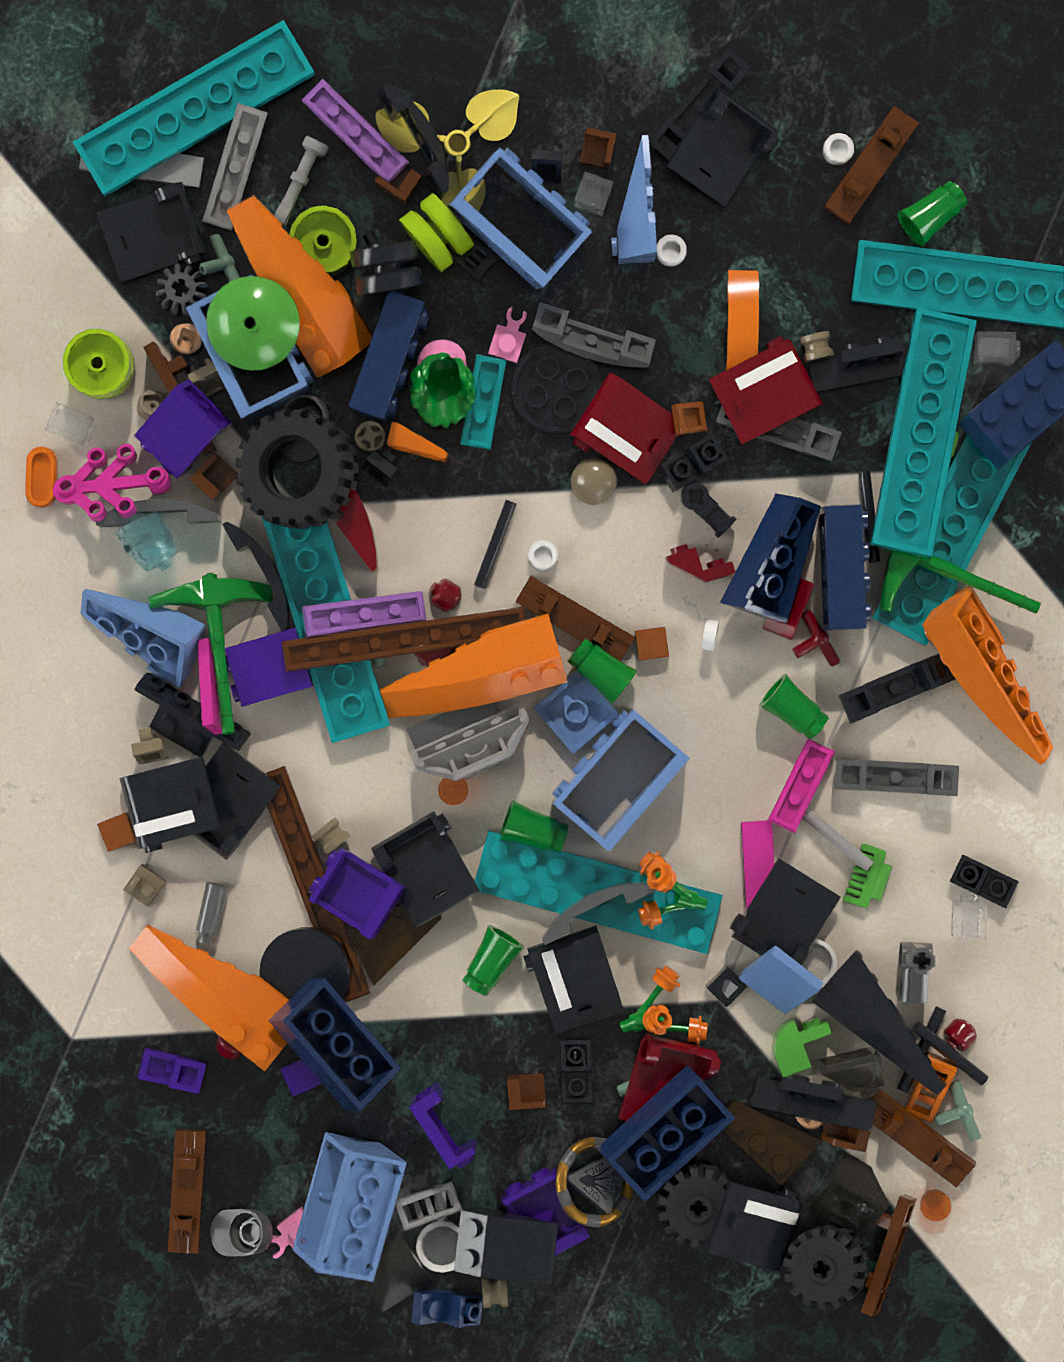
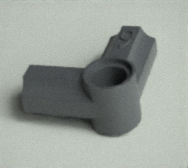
(915, 962)

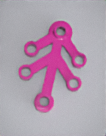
(108, 482)

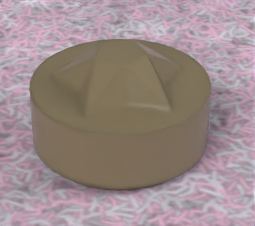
(149, 402)

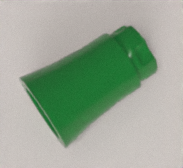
(932, 212)
(601, 669)
(794, 707)
(533, 828)
(491, 960)

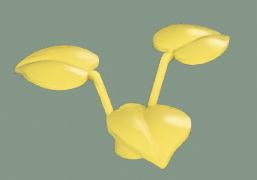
(490, 112)

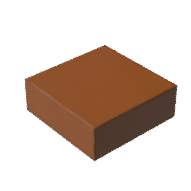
(689, 418)
(651, 643)
(116, 831)

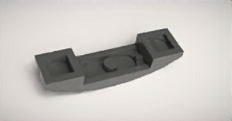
(592, 342)
(798, 436)
(195, 512)
(897, 777)
(560, 926)

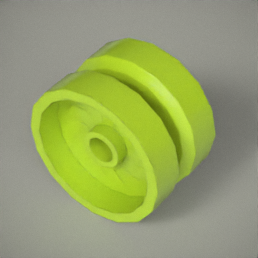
(336, 228)
(441, 229)
(81, 364)

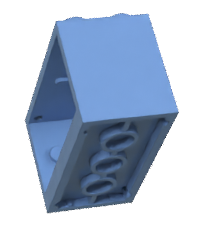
(502, 245)
(247, 412)
(641, 801)
(349, 1207)

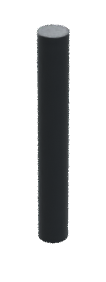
(868, 505)
(495, 544)
(933, 1024)
(949, 1053)

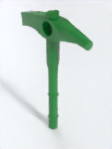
(901, 563)
(213, 595)

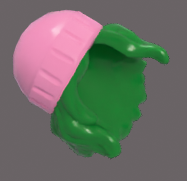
(442, 384)

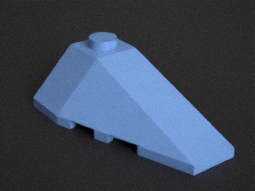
(636, 228)
(157, 635)

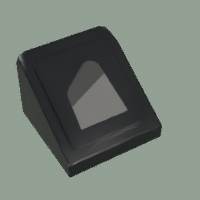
(726, 986)

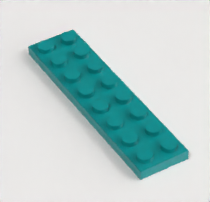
(193, 108)
(959, 284)
(923, 432)
(968, 505)
(314, 577)
(559, 879)

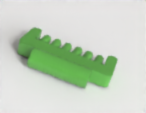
(875, 878)

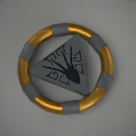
(594, 1183)

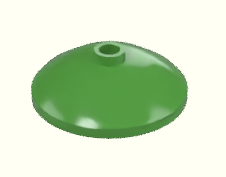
(275, 326)

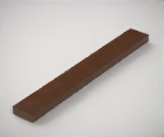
(394, 639)
(306, 867)

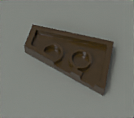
(391, 943)
(770, 1142)

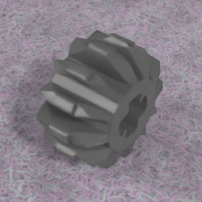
(172, 296)

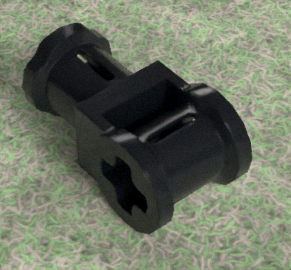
(708, 509)

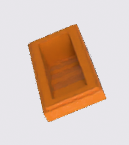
(405, 440)
(942, 1065)

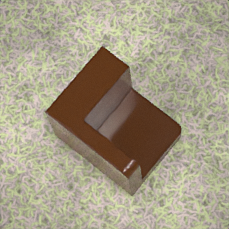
(597, 148)
(403, 186)
(213, 476)
(526, 1091)
(845, 1137)

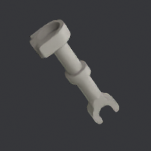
(299, 178)

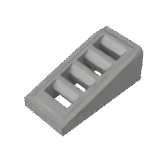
(404, 1212)

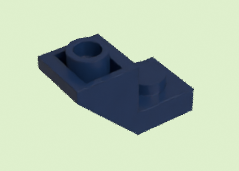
(447, 1306)

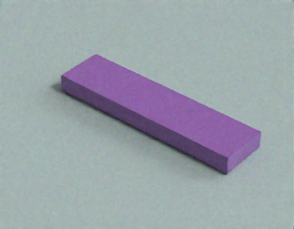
(355, 132)
(363, 613)

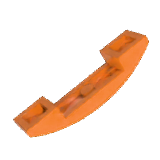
(742, 316)

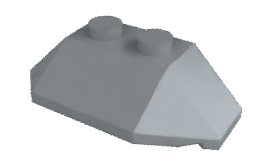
(475, 746)

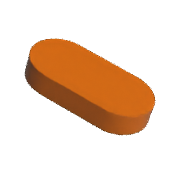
(41, 476)

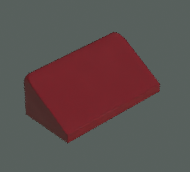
(800, 601)

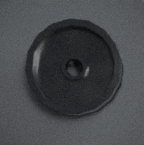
(386, 267)

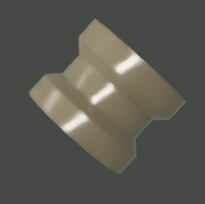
(816, 346)
(369, 431)
(331, 835)
(494, 1292)

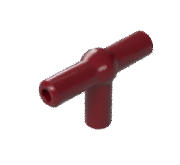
(819, 639)

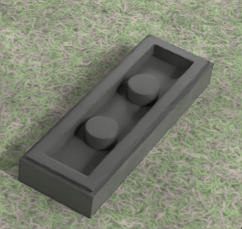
(448, 723)

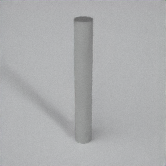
(837, 839)

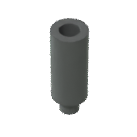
(210, 911)

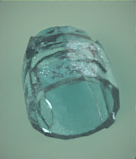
(148, 542)

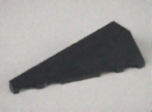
(863, 1008)

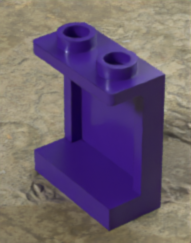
(181, 428)
(261, 670)
(356, 892)
(421, 1107)
(539, 1201)

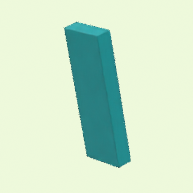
(481, 419)

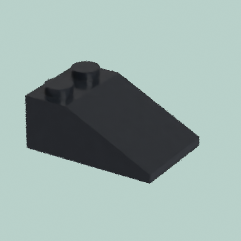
(505, 1246)

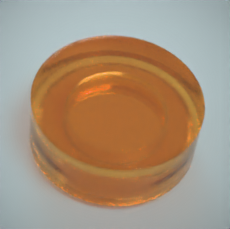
(452, 791)
(935, 1205)

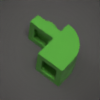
(789, 1042)

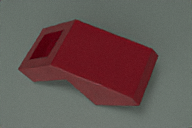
(689, 562)

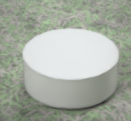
(838, 149)
(671, 250)
(543, 555)
(710, 635)

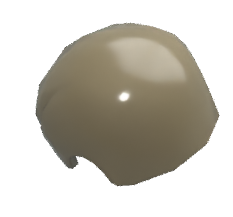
(594, 480)

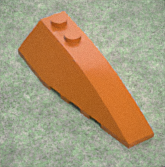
(329, 320)
(974, 655)
(489, 670)
(217, 993)

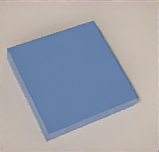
(576, 711)
(780, 980)

